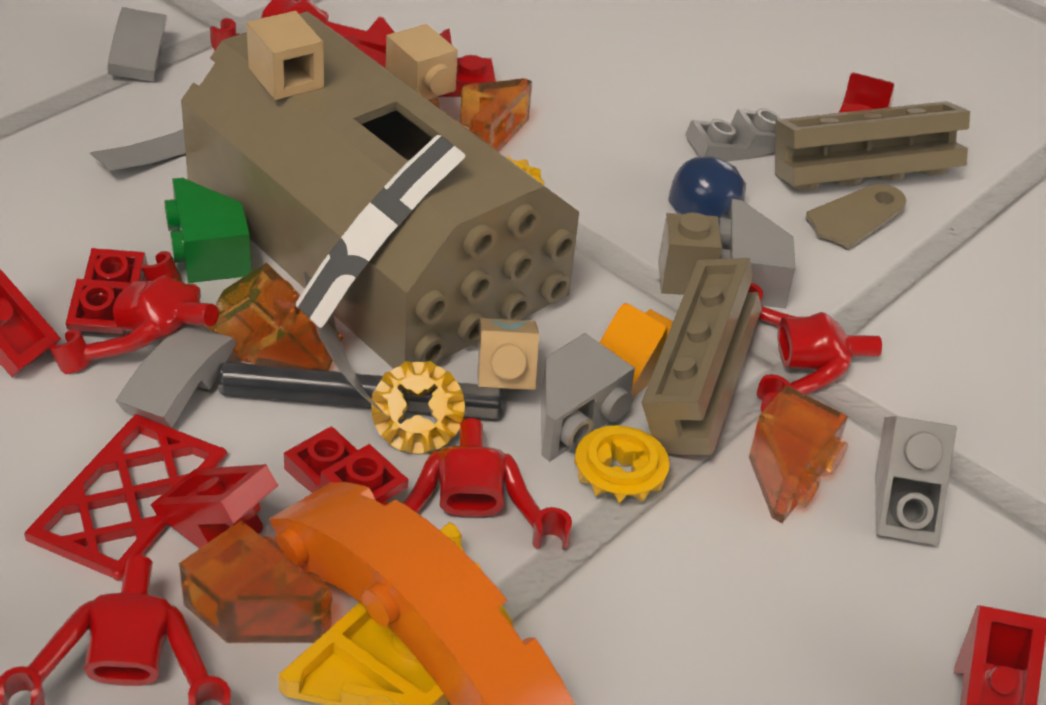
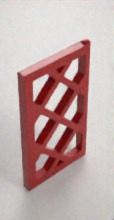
(111, 458)

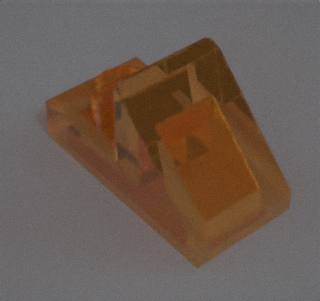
(496, 109)

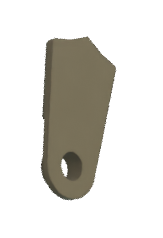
(856, 214)

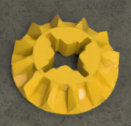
(418, 434)
(628, 447)

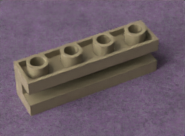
(870, 144)
(702, 357)

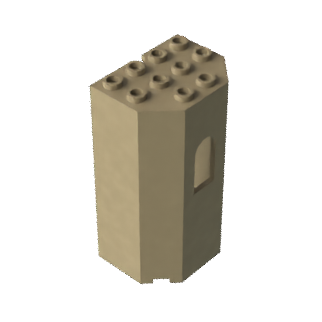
(312, 161)

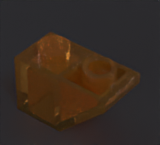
(268, 324)
(793, 448)
(253, 591)

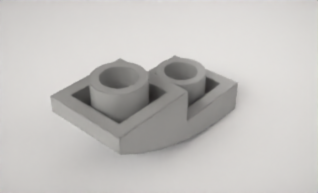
(136, 44)
(746, 137)
(173, 371)

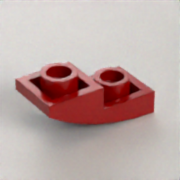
(104, 279)
(334, 459)

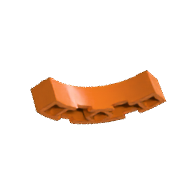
(422, 591)

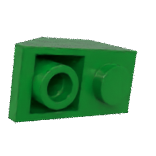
(210, 233)

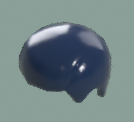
(706, 186)

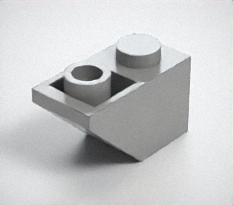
(766, 244)
(581, 392)
(913, 478)

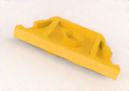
(363, 663)

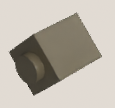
(684, 242)

